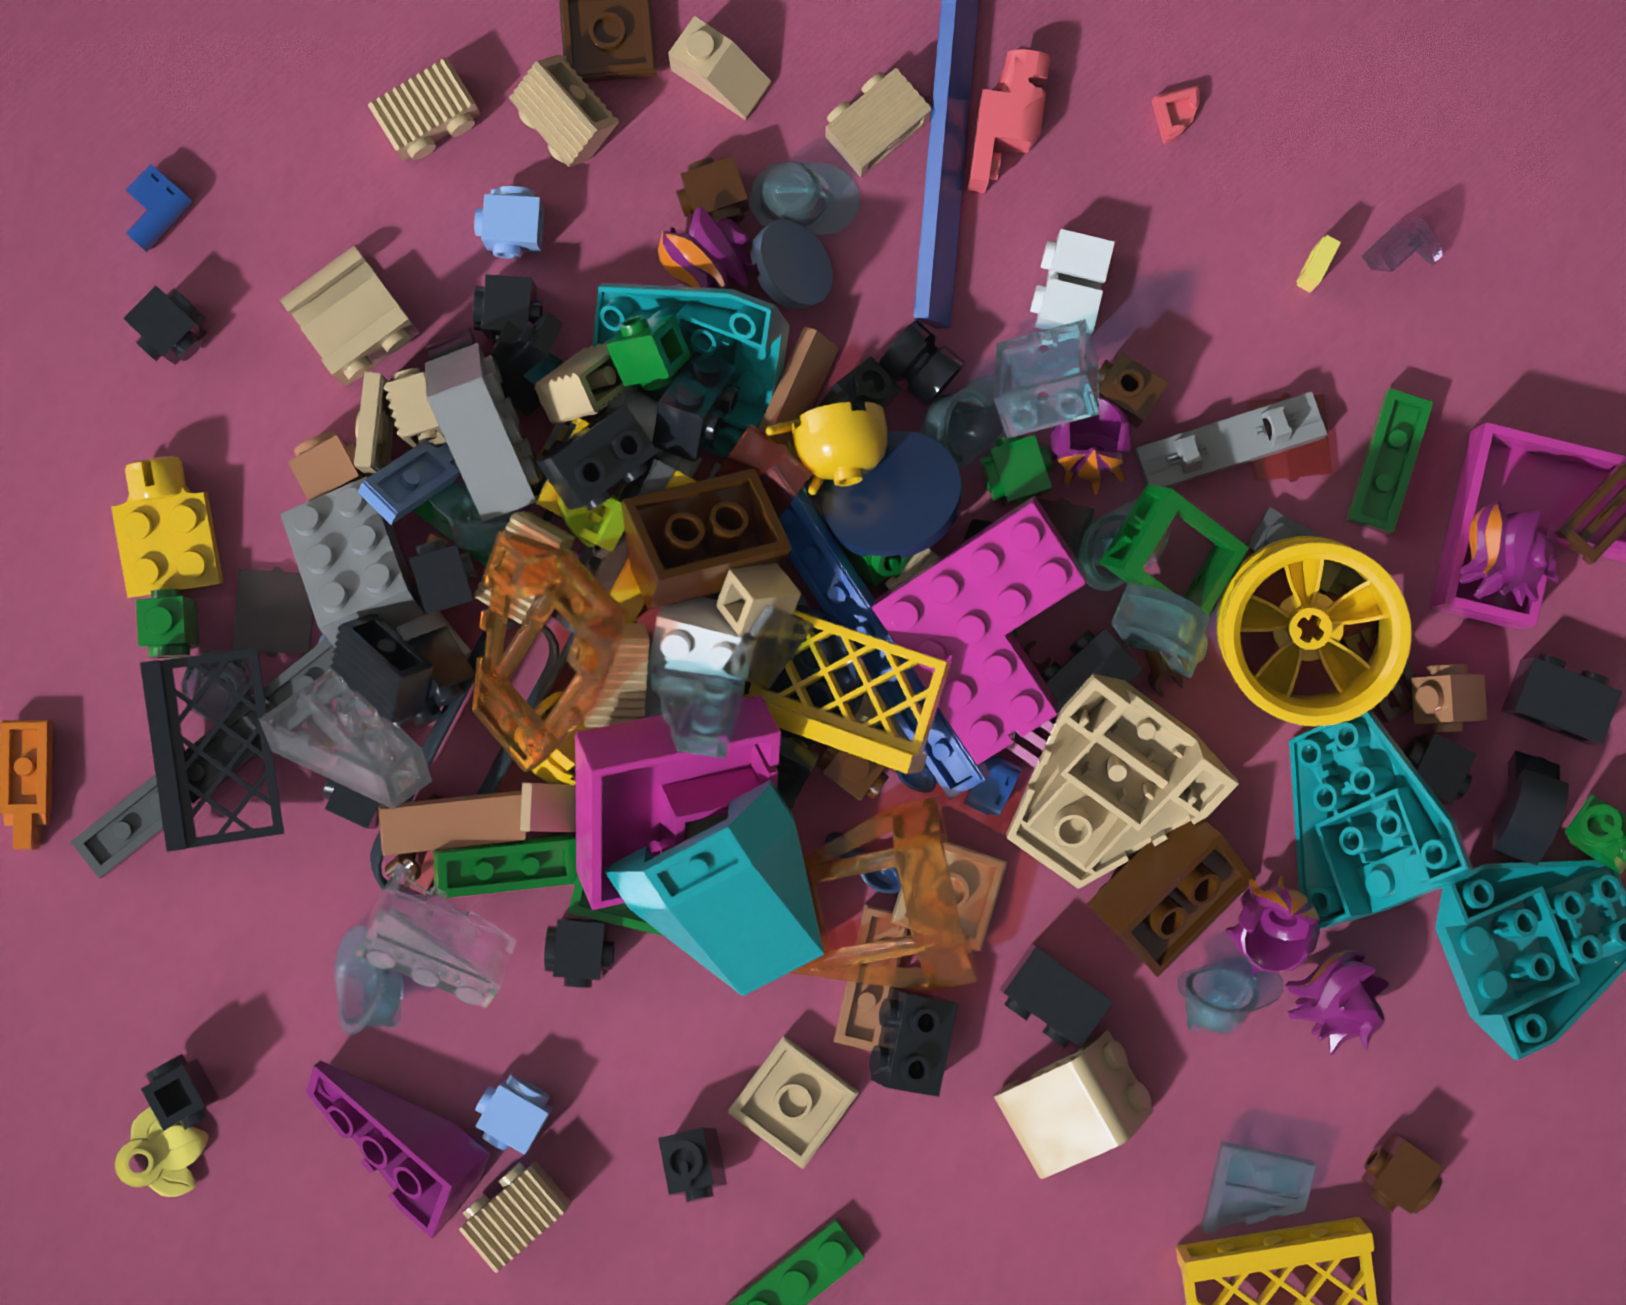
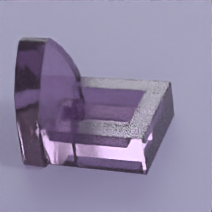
(1401, 242)

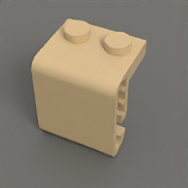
(349, 316)
(1076, 1106)

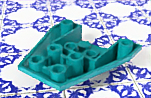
(714, 324)
(1367, 823)
(731, 893)
(1533, 946)

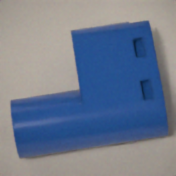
(163, 205)
(994, 792)

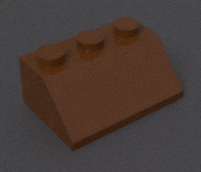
(695, 532)
(1171, 893)

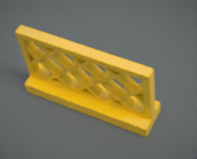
(844, 731)
(1282, 1250)

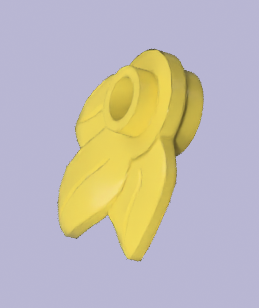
(167, 1153)

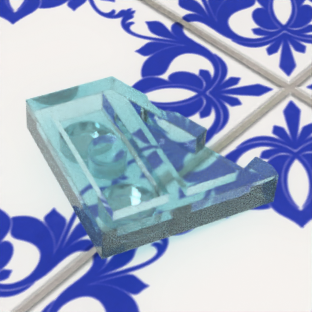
(1255, 1185)

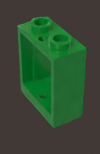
(1144, 530)

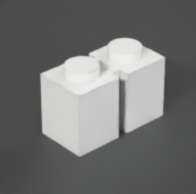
(1074, 280)

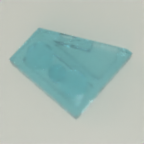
(699, 709)

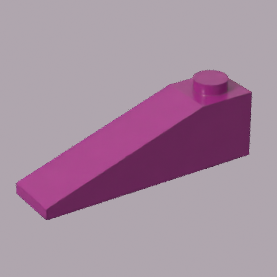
(416, 1151)

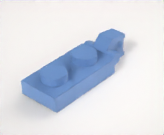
(410, 480)

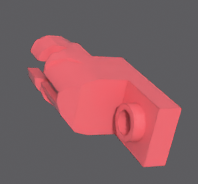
(1010, 115)

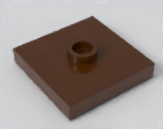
(608, 38)

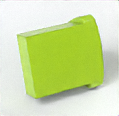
(599, 526)

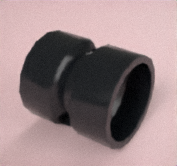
(921, 363)

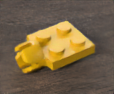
(165, 530)

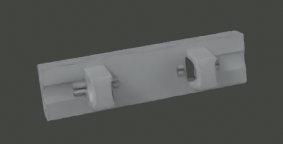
(1231, 442)

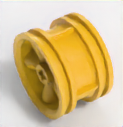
(1357, 682)

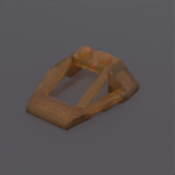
(531, 568)
(927, 896)

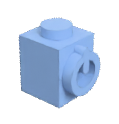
(511, 222)
(513, 1114)

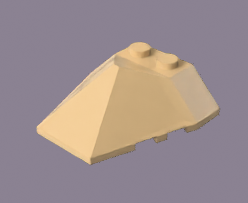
(1113, 782)

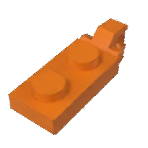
(26, 779)

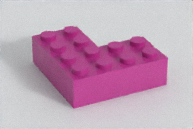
(1525, 475)
(966, 614)
(643, 790)

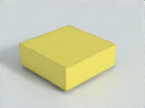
(1317, 263)

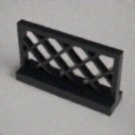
(170, 756)

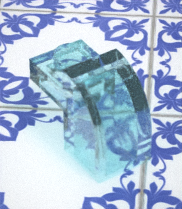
(1163, 624)

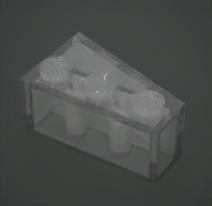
(346, 741)
(435, 942)

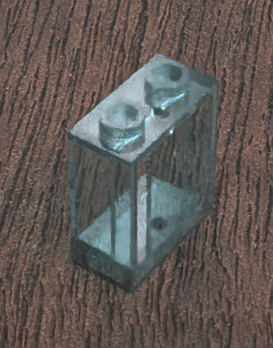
(1023, 364)

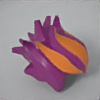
(708, 254)
(1093, 445)
(1508, 553)
(1276, 928)
(1340, 999)

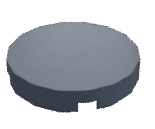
(792, 265)

